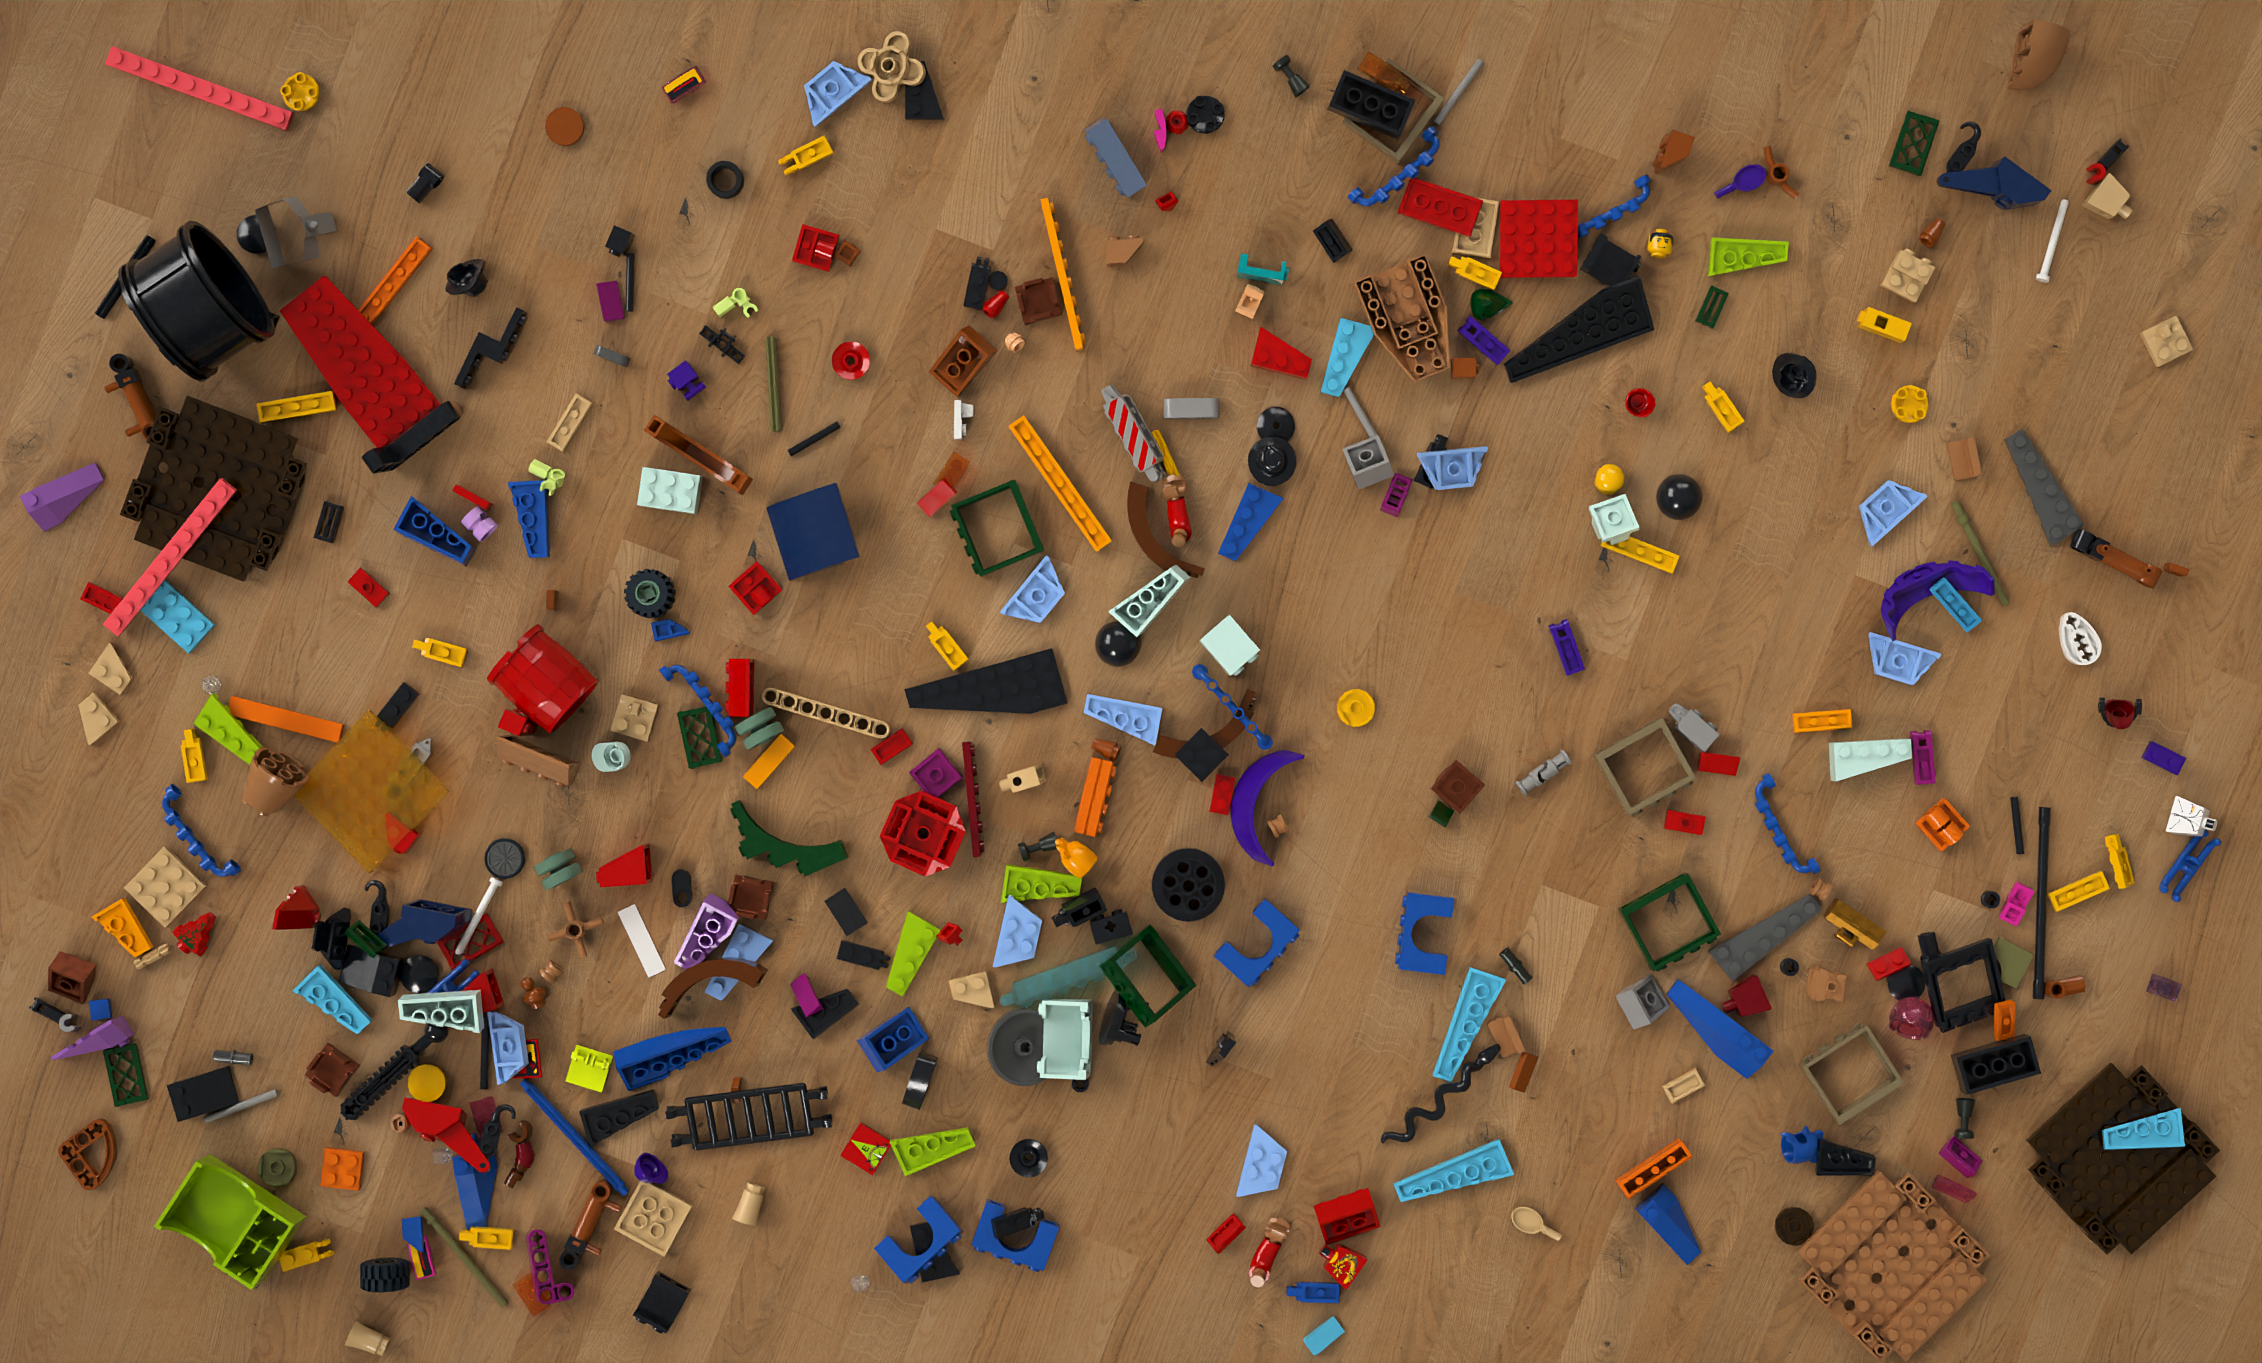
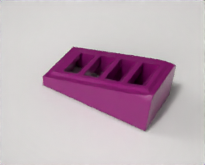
(1391, 509)

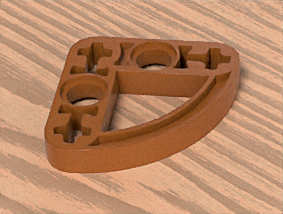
(78, 1147)

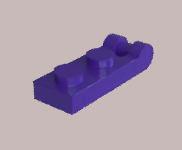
(1484, 341)
(1566, 648)

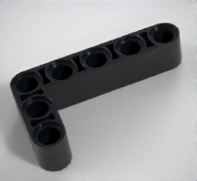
(392, 456)

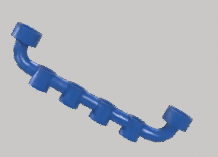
(1396, 181)
(1616, 212)
(1201, 673)
(703, 694)
(1772, 823)
(184, 832)

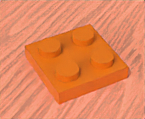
(342, 1168)

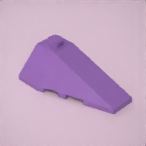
(57, 499)
(709, 929)
(107, 1035)

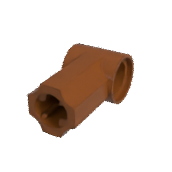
(2065, 986)

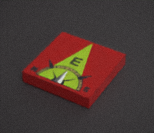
(866, 1148)

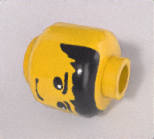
(1660, 243)

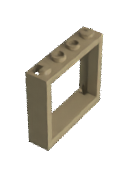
(1424, 90)
(1628, 740)
(1868, 1098)

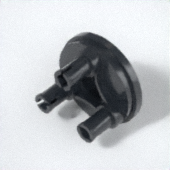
(1114, 1024)

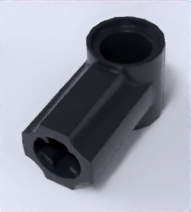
(428, 179)
(1928, 945)

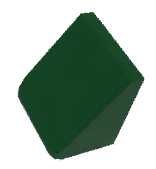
(1441, 814)

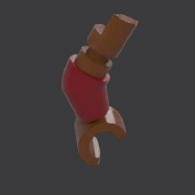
(524, 1154)

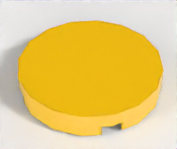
(1355, 707)
(427, 1082)

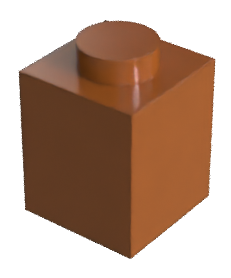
(1464, 368)

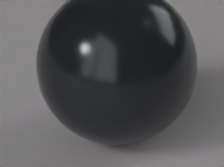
(1679, 497)
(1117, 644)

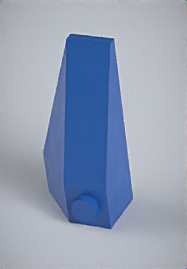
(474, 1190)
(1668, 1220)

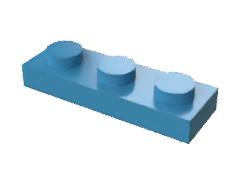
(1955, 604)

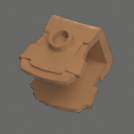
(1825, 984)

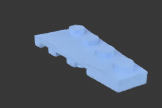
(1127, 716)

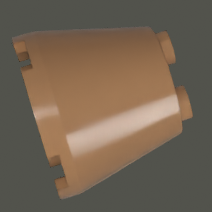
(272, 780)

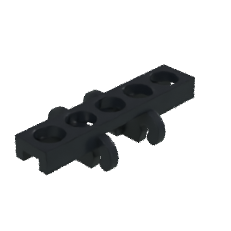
(728, 344)

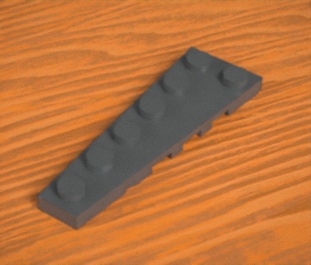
(2049, 501)
(1751, 945)

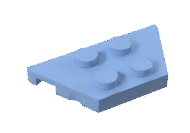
(832, 90)
(1452, 467)
(1887, 508)
(1036, 594)
(1899, 659)
(1017, 934)
(507, 1045)
(1262, 1164)

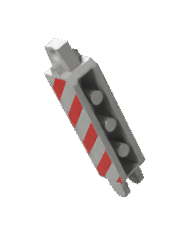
(1134, 433)

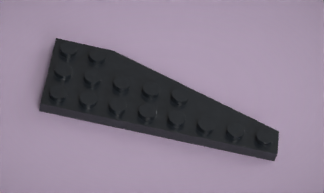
(1600, 322)
(1012, 686)

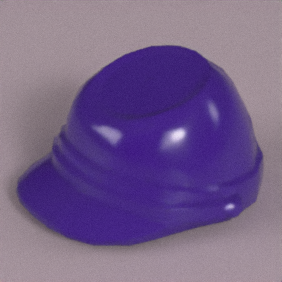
(650, 1169)

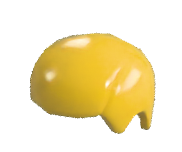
(1609, 479)

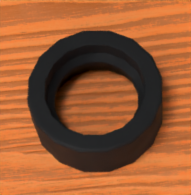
(725, 165)

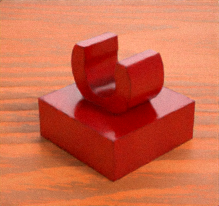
(950, 934)

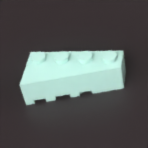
(1147, 603)
(1858, 757)
(450, 1009)

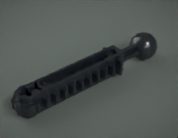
(393, 1071)

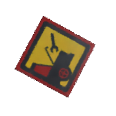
(533, 1069)

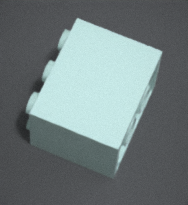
(1230, 646)

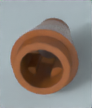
(1932, 233)
(1106, 748)

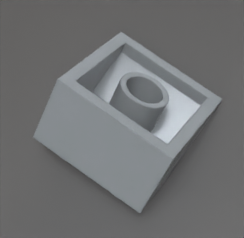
(1368, 462)
(1642, 1002)

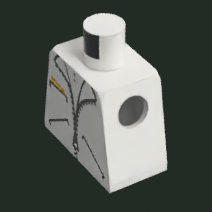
(2189, 819)

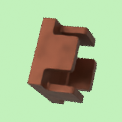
(1037, 300)
(1457, 786)
(750, 897)
(331, 1070)

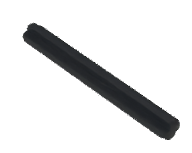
(115, 291)

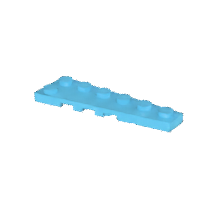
(1472, 1007)
(1469, 1168)

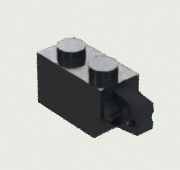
(1080, 909)

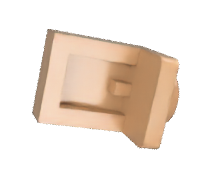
(1250, 301)

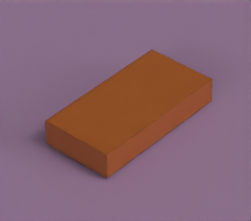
(1523, 1072)

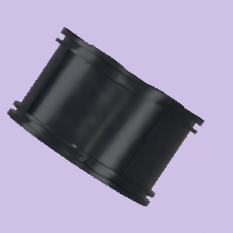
(196, 301)

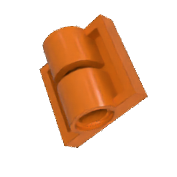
(1942, 825)

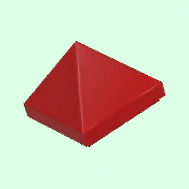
(1167, 202)

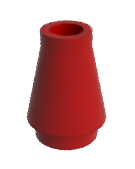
(995, 305)

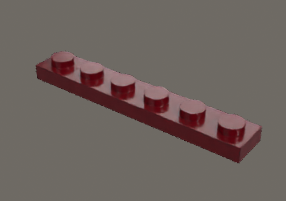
(973, 807)

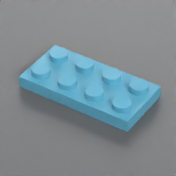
(177, 617)

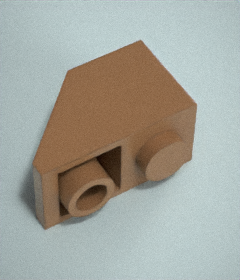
(1121, 251)

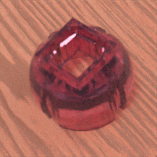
(1911, 1018)

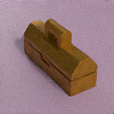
(1861, 927)

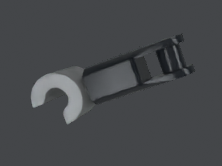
(55, 1015)

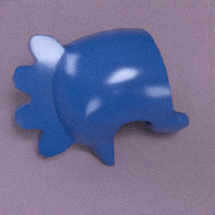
(1801, 1146)

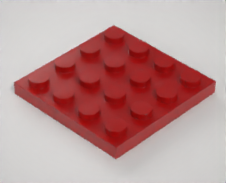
(1539, 238)

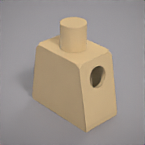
(2108, 198)
(1029, 776)

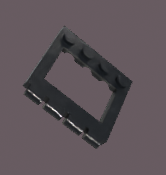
(1950, 961)

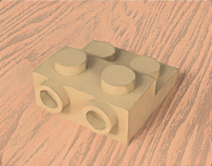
(1907, 275)

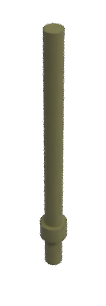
(1963, 520)

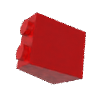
(628, 869)
(489, 989)

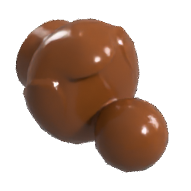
(533, 996)

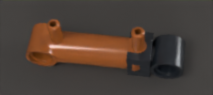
(130, 382)
(2102, 551)
(580, 1237)

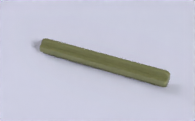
(773, 384)

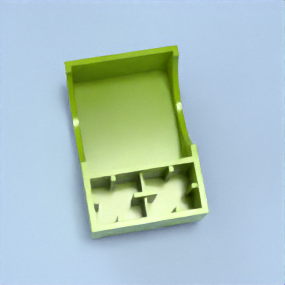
(232, 1220)

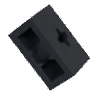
(1104, 934)

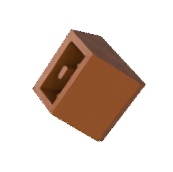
(1674, 150)

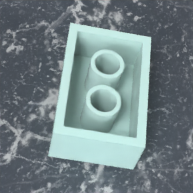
(670, 490)

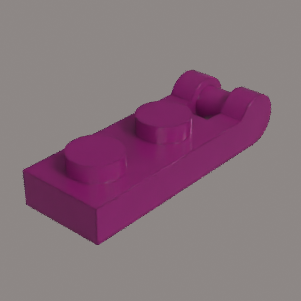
(1923, 758)

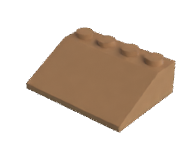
(536, 759)

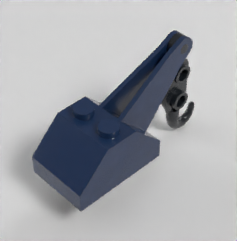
(2003, 181)
(419, 919)

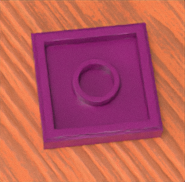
(936, 774)

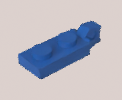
(1315, 1292)

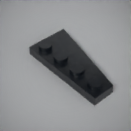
(609, 1117)

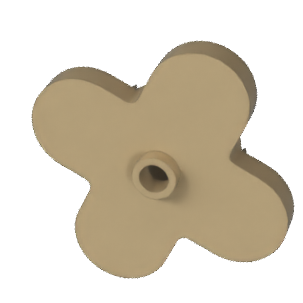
(879, 63)

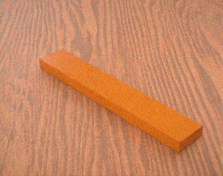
(395, 279)
(285, 719)

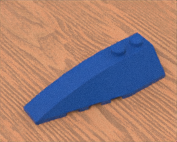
(1721, 1033)
(658, 1056)

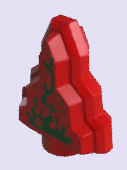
(195, 934)

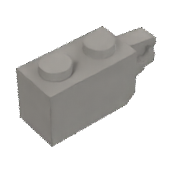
(1693, 727)

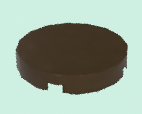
(1794, 1226)

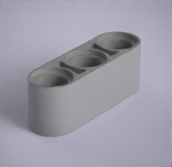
(1191, 408)

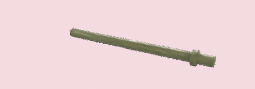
(463, 1256)

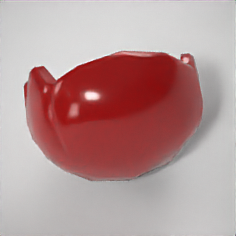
(1640, 402)

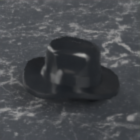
(467, 278)
(1794, 375)
(1272, 461)

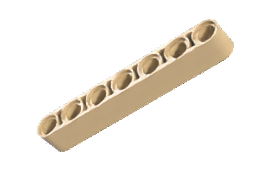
(816, 713)

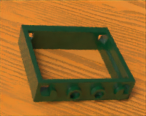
(970, 548)
(1692, 946)
(1166, 961)

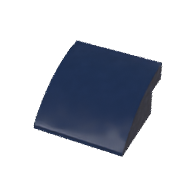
(813, 531)

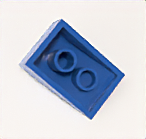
(892, 1039)

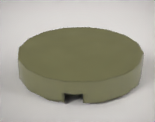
(277, 1167)

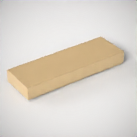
(569, 422)

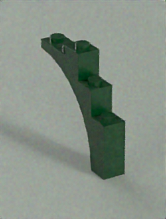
(781, 852)

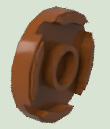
(564, 126)

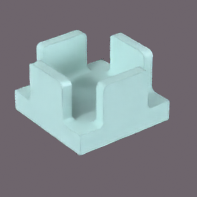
(1613, 519)

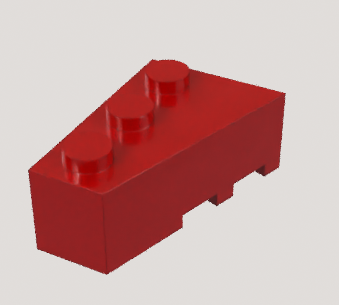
(1279, 357)

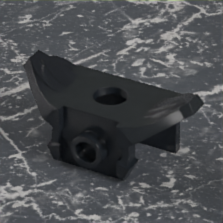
(330, 937)

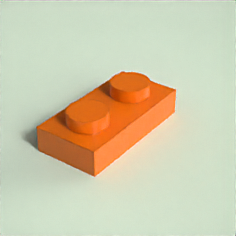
(2004, 1020)

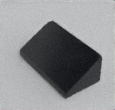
(1332, 240)

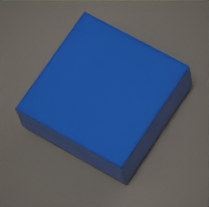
(100, 1009)

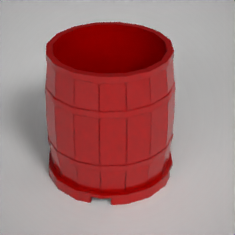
(543, 679)

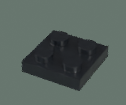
(1201, 755)

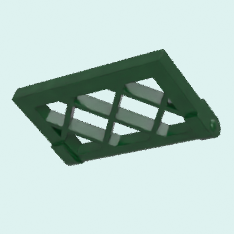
(1898, 147)
(691, 765)
(139, 1072)

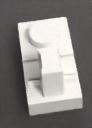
(961, 411)

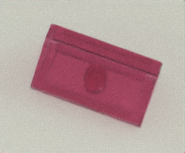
(482, 1112)
(1953, 1189)

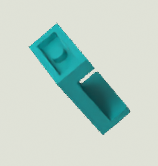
(1261, 275)

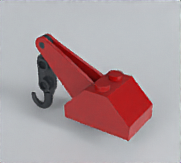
(448, 1125)

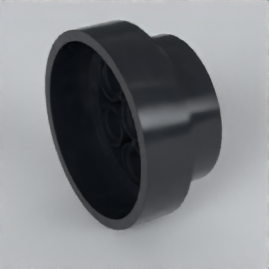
(1168, 867)

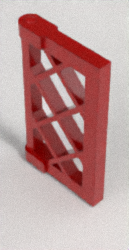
(484, 948)

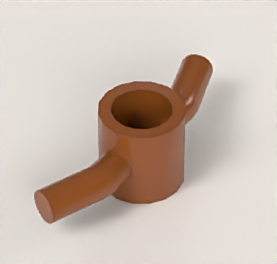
(1785, 173)

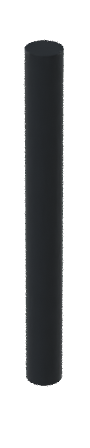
(484, 1053)

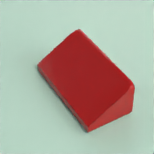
(1718, 763)

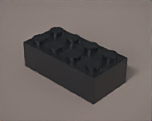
(1371, 104)
(1995, 1064)

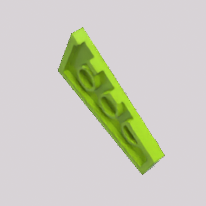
(912, 949)
(927, 1149)

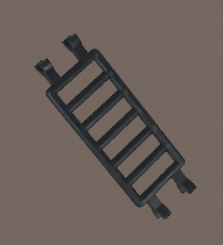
(692, 1138)

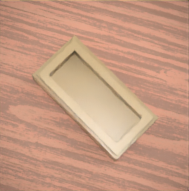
(1683, 1085)

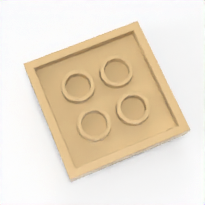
(165, 886)
(653, 1217)

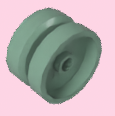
(759, 728)
(558, 868)

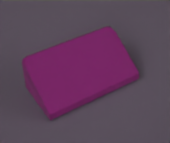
(610, 301)
(806, 995)
(1960, 1157)

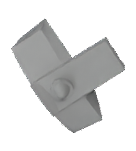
(313, 226)

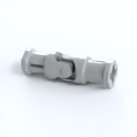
(1549, 768)

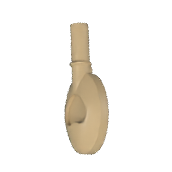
(1531, 1222)

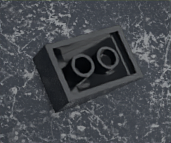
(371, 975)
(203, 1093)

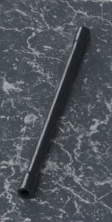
(2044, 823)

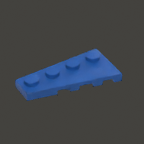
(532, 515)
(1250, 516)

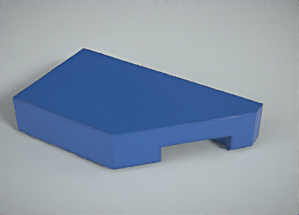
(667, 629)
(413, 1232)

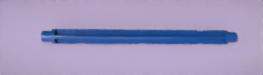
(578, 1141)

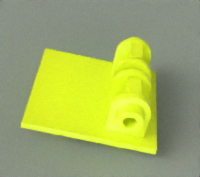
(589, 1068)

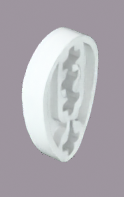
(2089, 637)

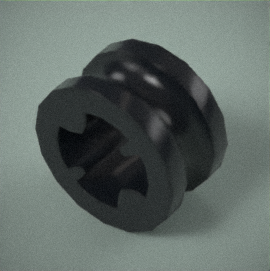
(1985, 895)
(1784, 969)
(1074, 1084)

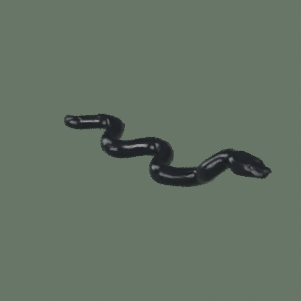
(1483, 1058)

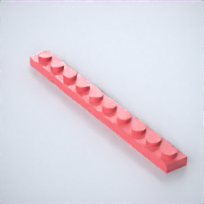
(199, 88)
(170, 557)

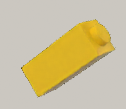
(1883, 324)

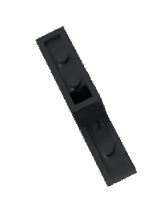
(491, 348)

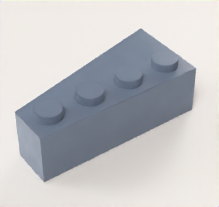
(1115, 157)

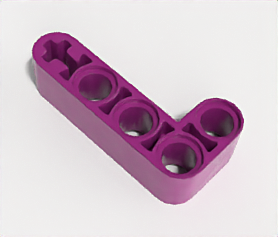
(544, 1265)

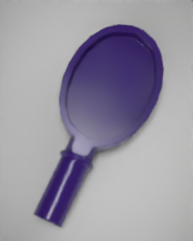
(1745, 180)

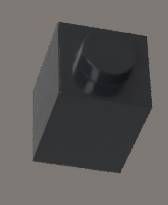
(619, 241)

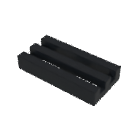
(335, 525)

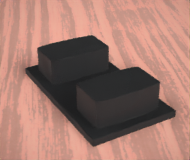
(846, 911)

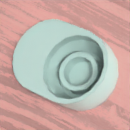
(611, 756)

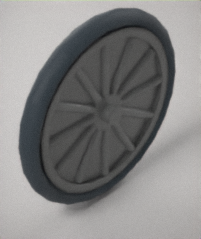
(504, 858)

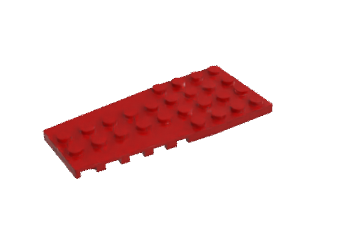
(359, 363)

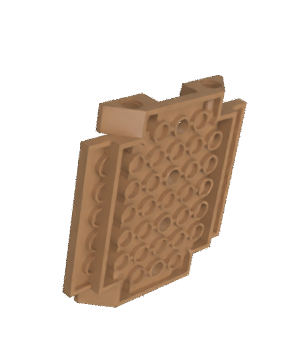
(1914, 1289)

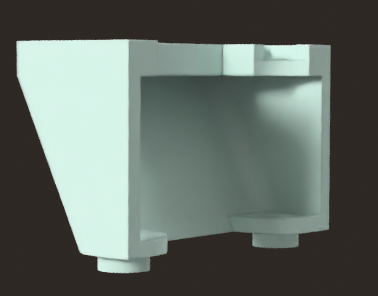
(1066, 1038)

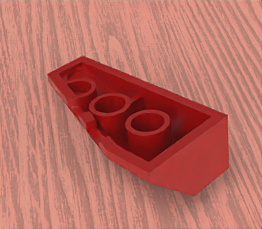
(297, 912)

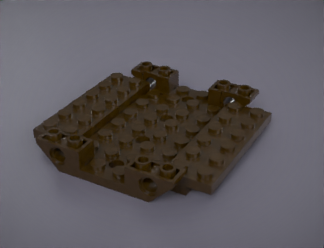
(217, 446)
(2141, 1184)

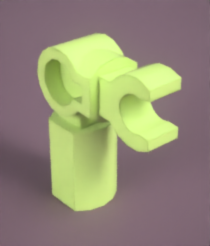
(738, 296)
(554, 478)

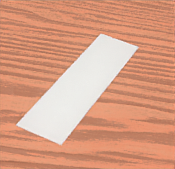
(641, 940)

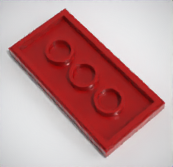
(1440, 207)

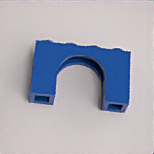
(1417, 906)
(1248, 968)
(944, 1233)
(1033, 1255)

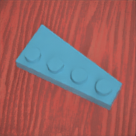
(1346, 352)
(330, 996)
(2156, 1131)

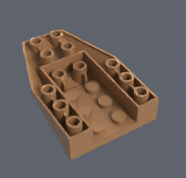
(1408, 316)

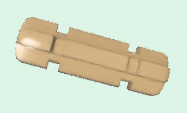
(152, 956)

